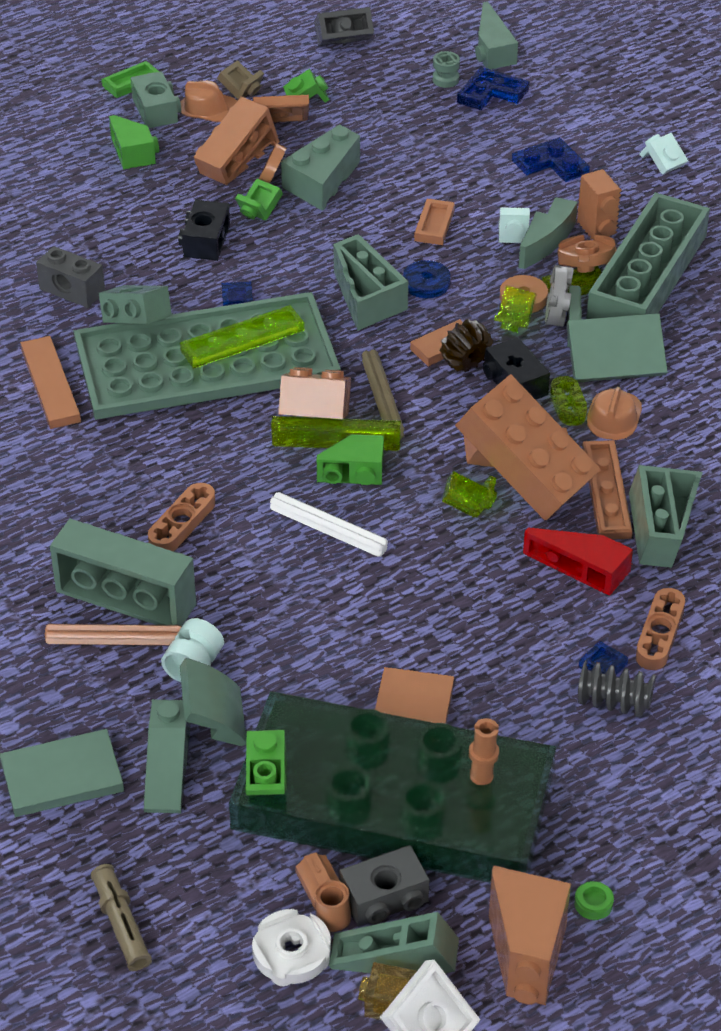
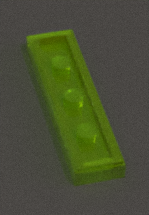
(241, 336)
(327, 432)

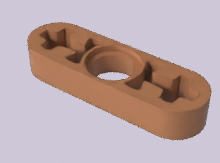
(182, 506)
(658, 617)

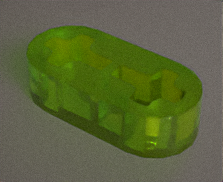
(574, 399)

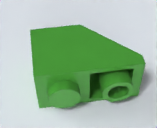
(353, 461)
(266, 762)

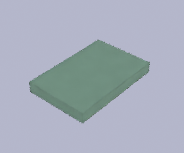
(616, 347)
(61, 772)

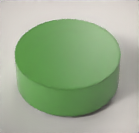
(594, 900)

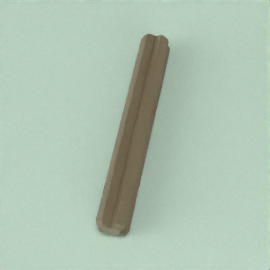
(380, 387)

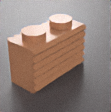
(598, 204)

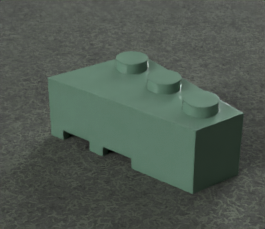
(321, 166)
(368, 282)
(660, 511)

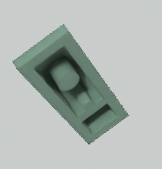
(495, 42)
(166, 757)
(396, 943)

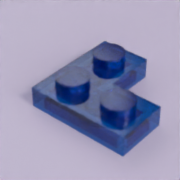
(489, 84)
(553, 155)

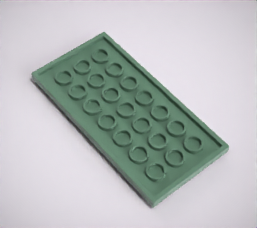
(143, 369)

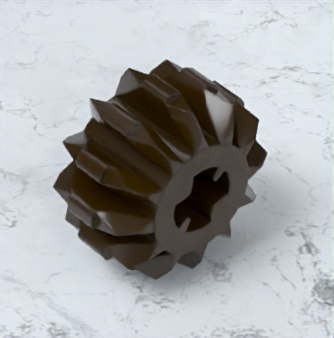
(466, 345)

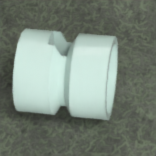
(195, 641)

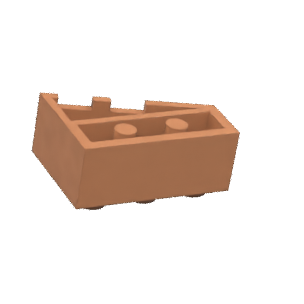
(236, 141)

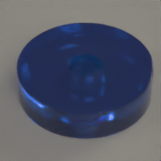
(427, 279)

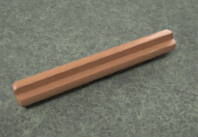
(111, 634)

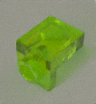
(515, 309)
(469, 495)

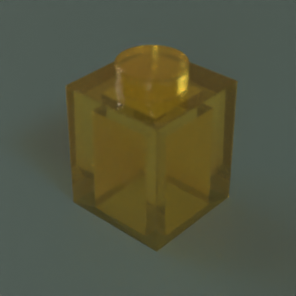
(382, 988)

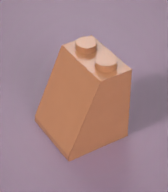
(527, 930)

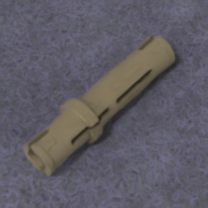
(115, 904)

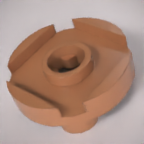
(586, 253)

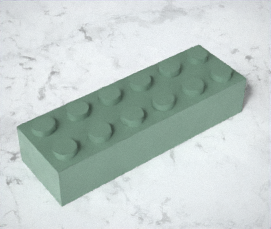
(649, 259)

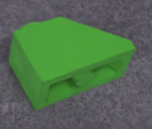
(133, 142)

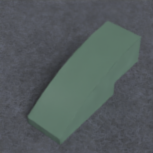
(547, 231)

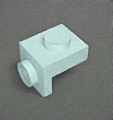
(664, 152)
(513, 224)

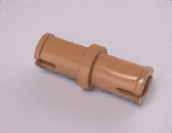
(484, 751)

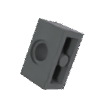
(344, 26)
(70, 276)
(385, 885)

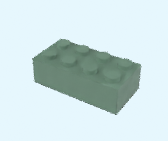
(123, 574)

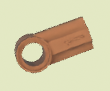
(325, 891)

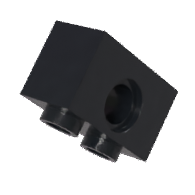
(205, 230)

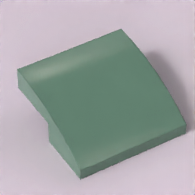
(212, 702)

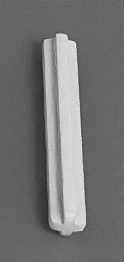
(329, 524)

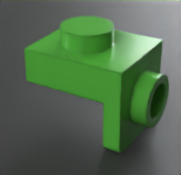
(307, 84)
(259, 200)

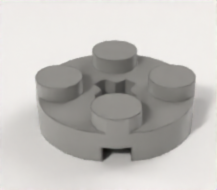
(558, 298)

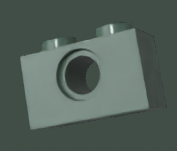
(155, 99)
(135, 304)

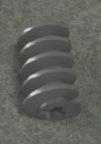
(615, 689)

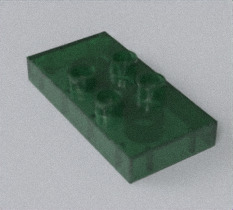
(394, 781)

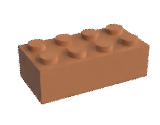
(527, 447)

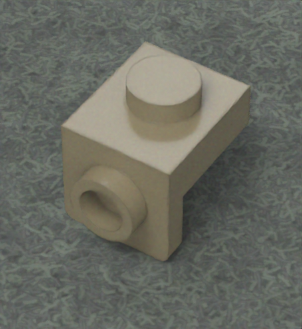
(240, 80)

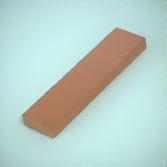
(50, 382)
(608, 491)

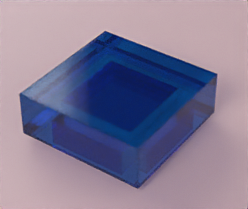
(236, 293)
(606, 656)

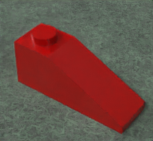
(583, 556)

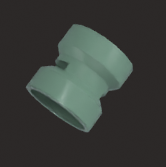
(446, 67)

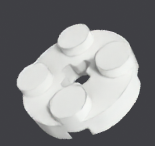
(295, 966)

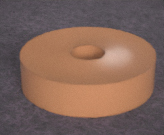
(272, 163)
(529, 284)

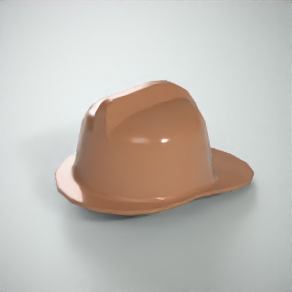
(205, 101)
(614, 414)

